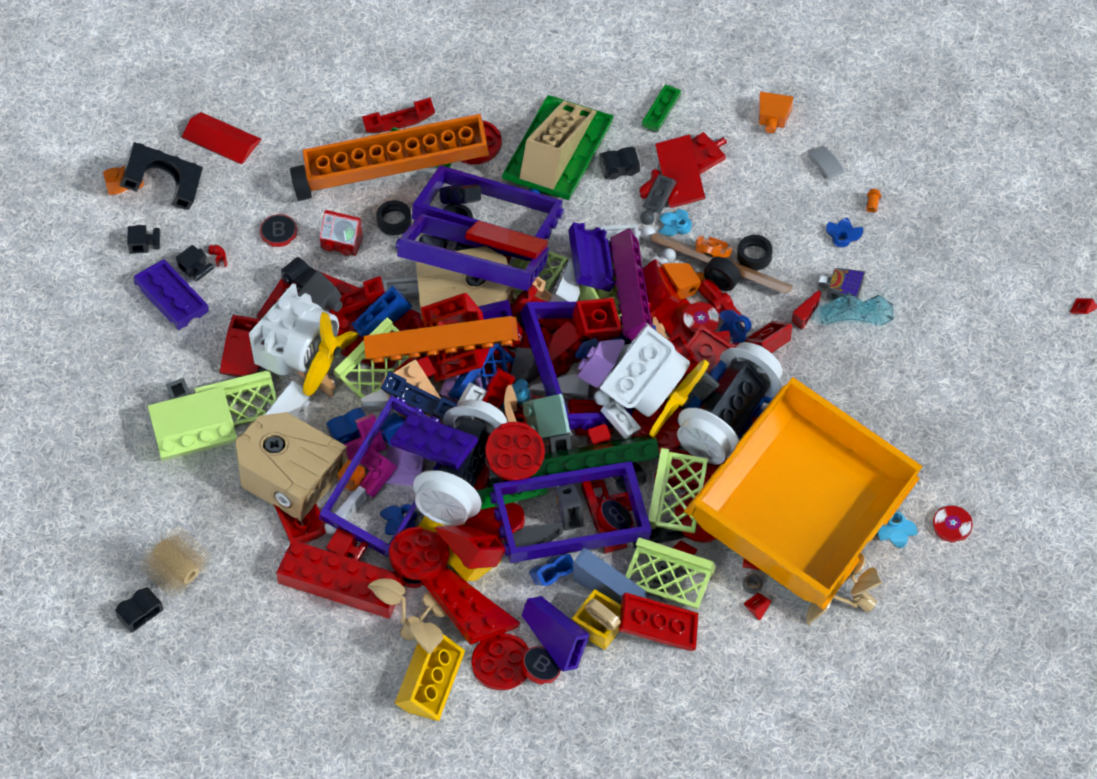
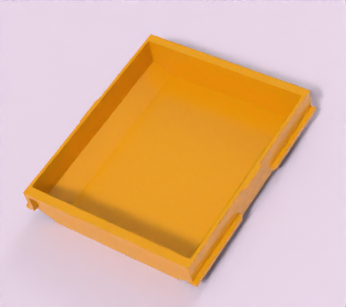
(805, 493)

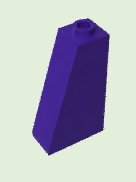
(556, 632)

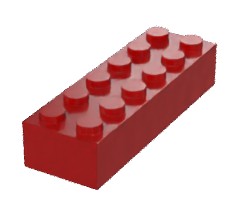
(334, 577)

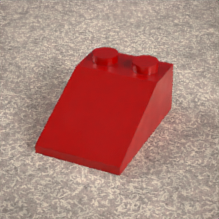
(660, 291)

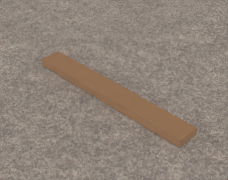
(746, 272)

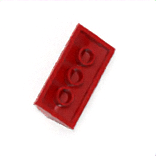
(220, 137)
(295, 531)

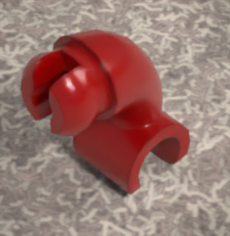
(219, 251)

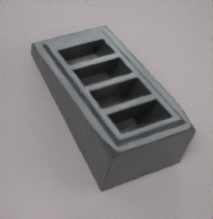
(704, 386)
(660, 567)

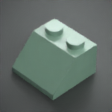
(547, 416)

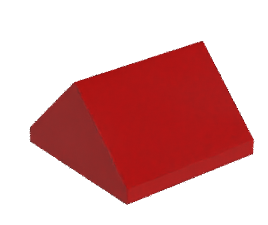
(771, 336)

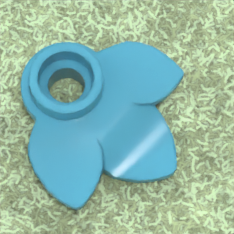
(675, 223)
(521, 392)
(898, 532)

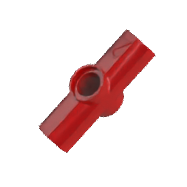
(715, 297)

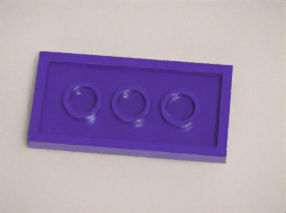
(433, 441)

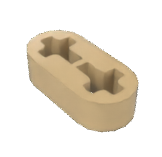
(602, 614)

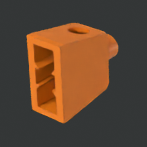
(774, 110)
(683, 278)

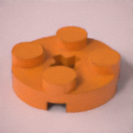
(713, 246)

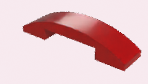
(404, 118)
(361, 297)

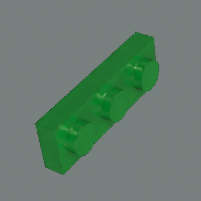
(661, 108)

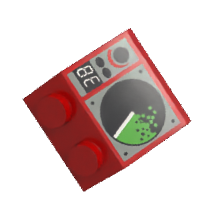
(341, 233)

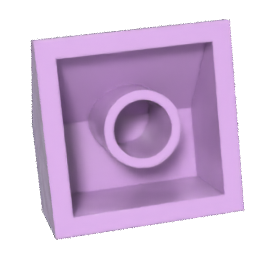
(600, 361)
(407, 465)

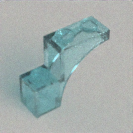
(848, 307)

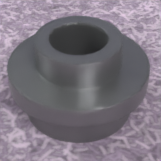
(752, 579)

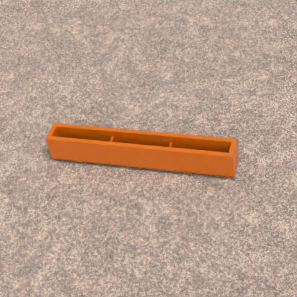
(441, 338)

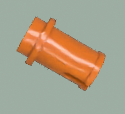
(873, 199)

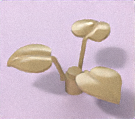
(866, 581)
(426, 634)

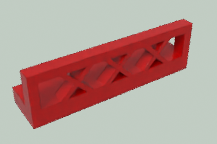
(592, 503)

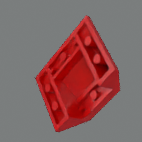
(452, 311)

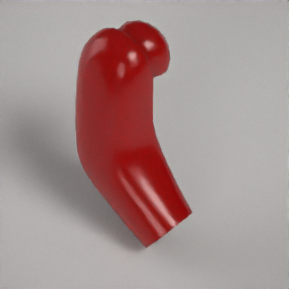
(645, 188)

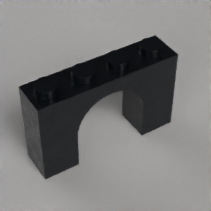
(184, 173)

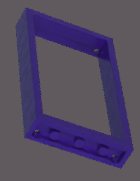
(490, 188)
(464, 263)
(555, 310)
(336, 521)
(576, 544)

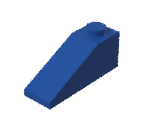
(390, 305)

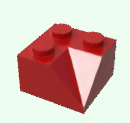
(597, 319)

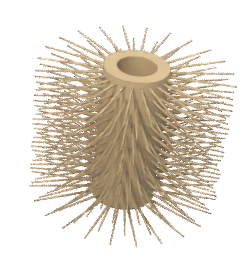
(175, 561)

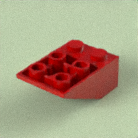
(563, 348)
(237, 352)
(472, 545)

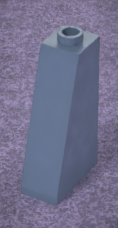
(596, 574)

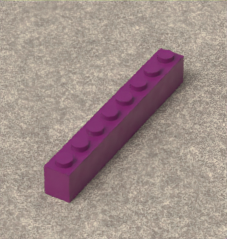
(630, 283)

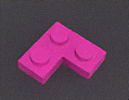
(364, 426)
(379, 472)

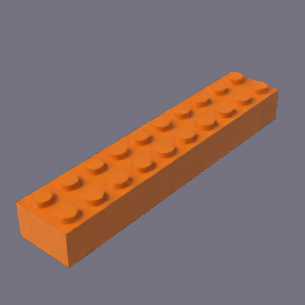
(395, 152)

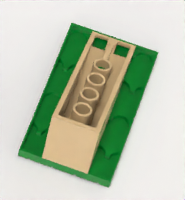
(558, 147)

